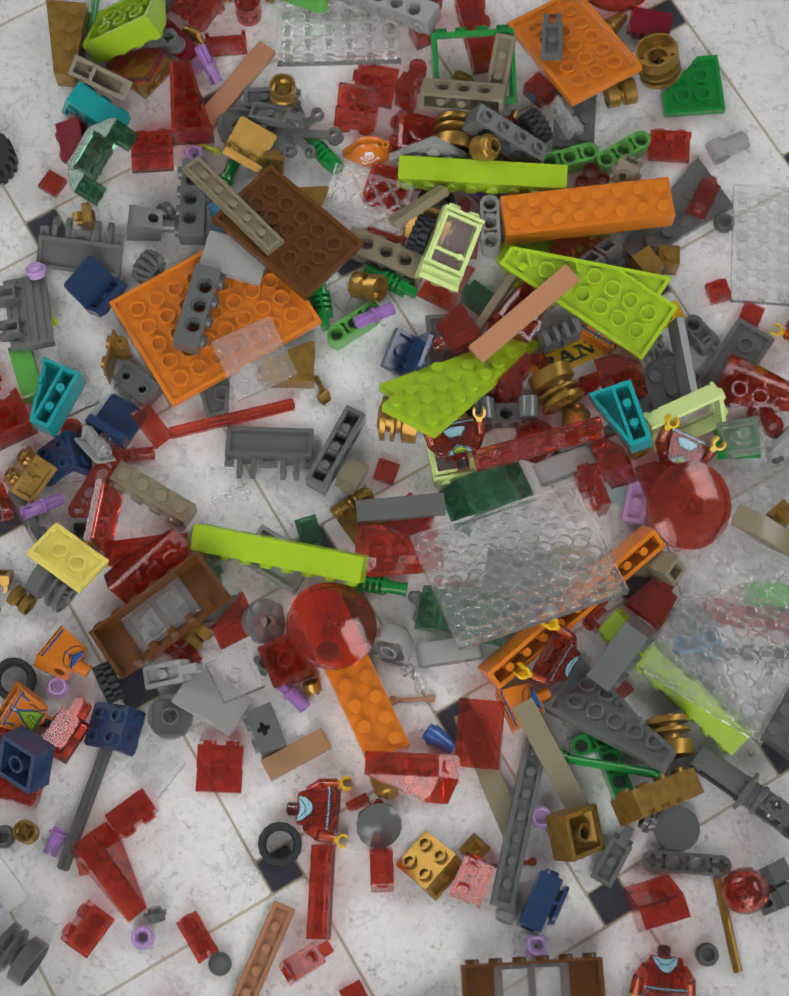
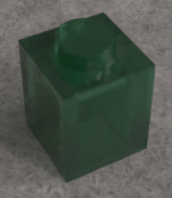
(475, 296)
(309, 530)

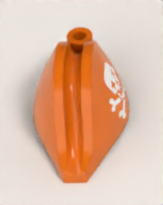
(368, 150)

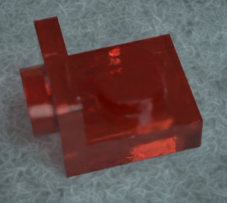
(589, 621)

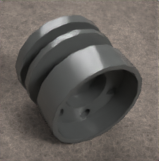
(44, 584)
(19, 955)

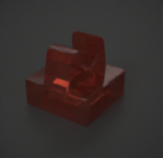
(718, 291)

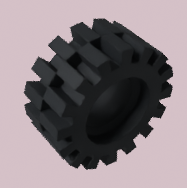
(536, 125)
(420, 233)
(108, 682)

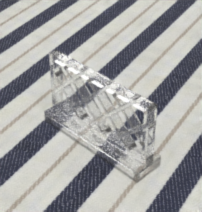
(358, 215)

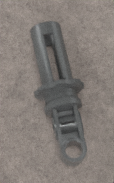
(743, 789)

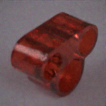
(590, 181)

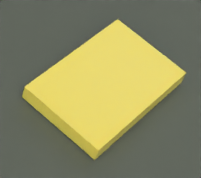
(67, 557)

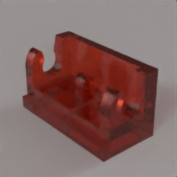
(226, 45)
(12, 793)

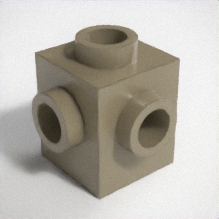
(626, 169)

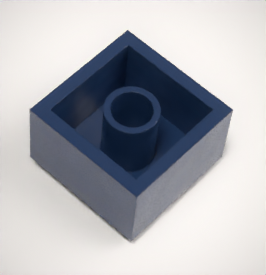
(25, 759)

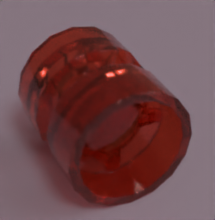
(248, 12)

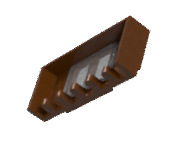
(160, 615)
(534, 978)

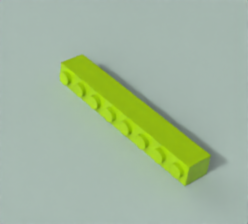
(481, 176)
(280, 553)
(728, 738)

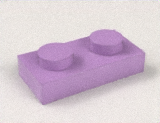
(634, 506)

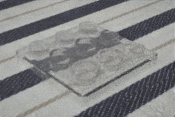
(254, 358)

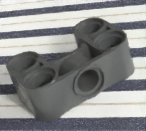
(524, 410)

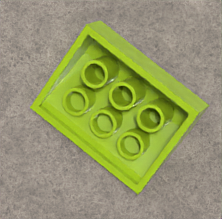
(125, 27)

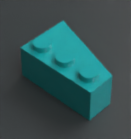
(92, 107)
(55, 396)
(623, 414)

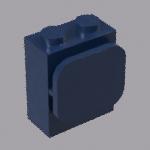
(543, 902)

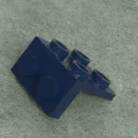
(94, 287)
(406, 352)
(115, 422)
(66, 456)
(115, 728)

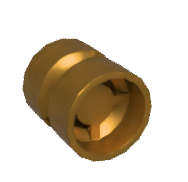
(283, 90)
(622, 92)
(367, 286)

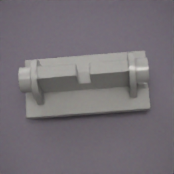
(562, 113)
(94, 446)

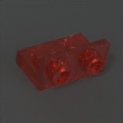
(669, 146)
(132, 813)
(86, 928)

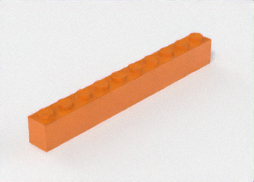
(530, 642)

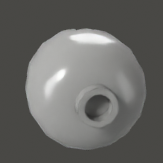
(393, 644)

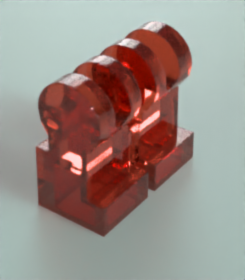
(198, 11)
(409, 85)

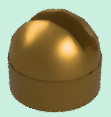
(312, 686)

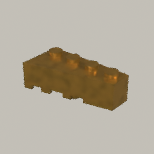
(67, 34)
(656, 796)

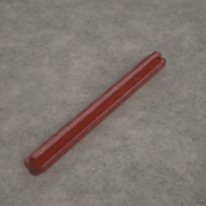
(231, 418)

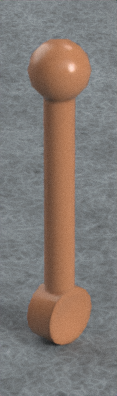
(430, 698)

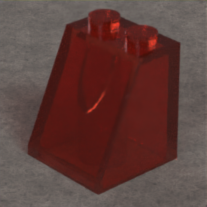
(656, 903)

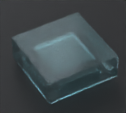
(616, 495)

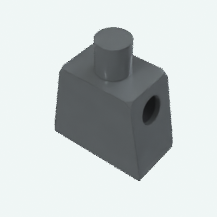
(147, 224)

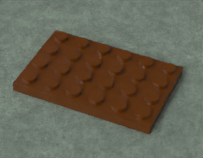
(313, 239)

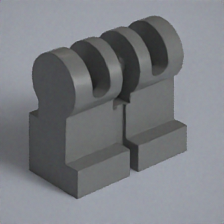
(606, 252)
(559, 336)
(776, 876)

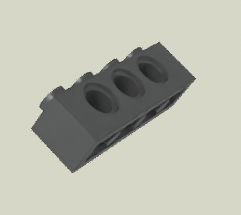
(514, 141)
(194, 232)
(202, 277)
(335, 449)

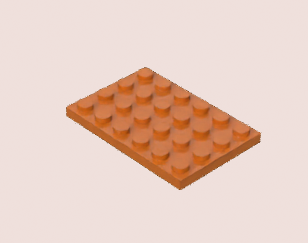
(590, 53)

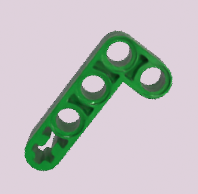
(600, 752)

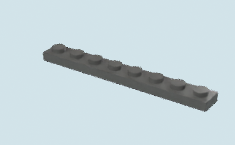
(517, 829)

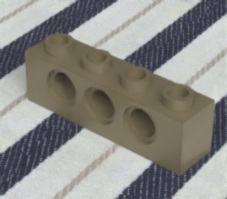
(461, 95)
(392, 263)

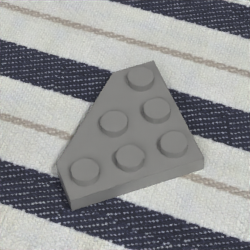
(429, 147)

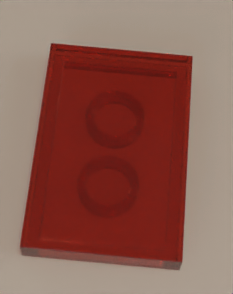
(137, 64)
(102, 518)
(480, 733)

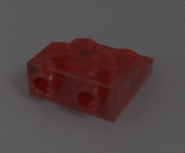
(378, 77)
(357, 108)
(409, 129)
(152, 152)
(388, 172)
(511, 383)
(591, 486)
(219, 767)

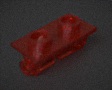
(703, 198)
(189, 652)
(197, 936)

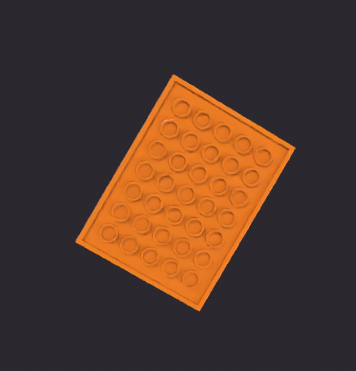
(154, 309)

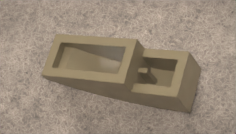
(100, 77)
(762, 529)

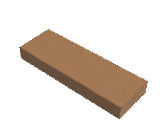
(296, 754)

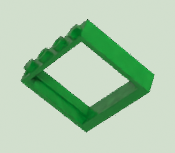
(481, 31)

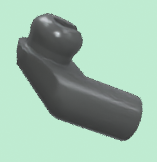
(414, 597)

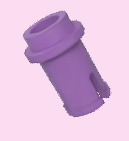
(55, 839)

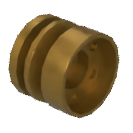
(659, 61)
(449, 128)
(555, 387)
(388, 423)
(670, 729)

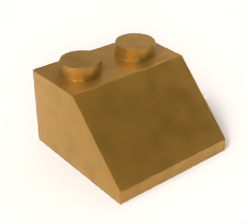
(575, 832)

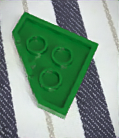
(696, 90)

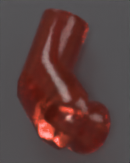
(540, 361)

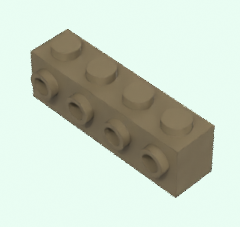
(153, 494)

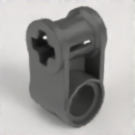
(169, 41)
(701, 335)

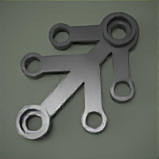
(300, 134)

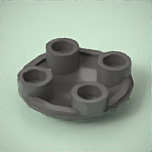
(378, 825)

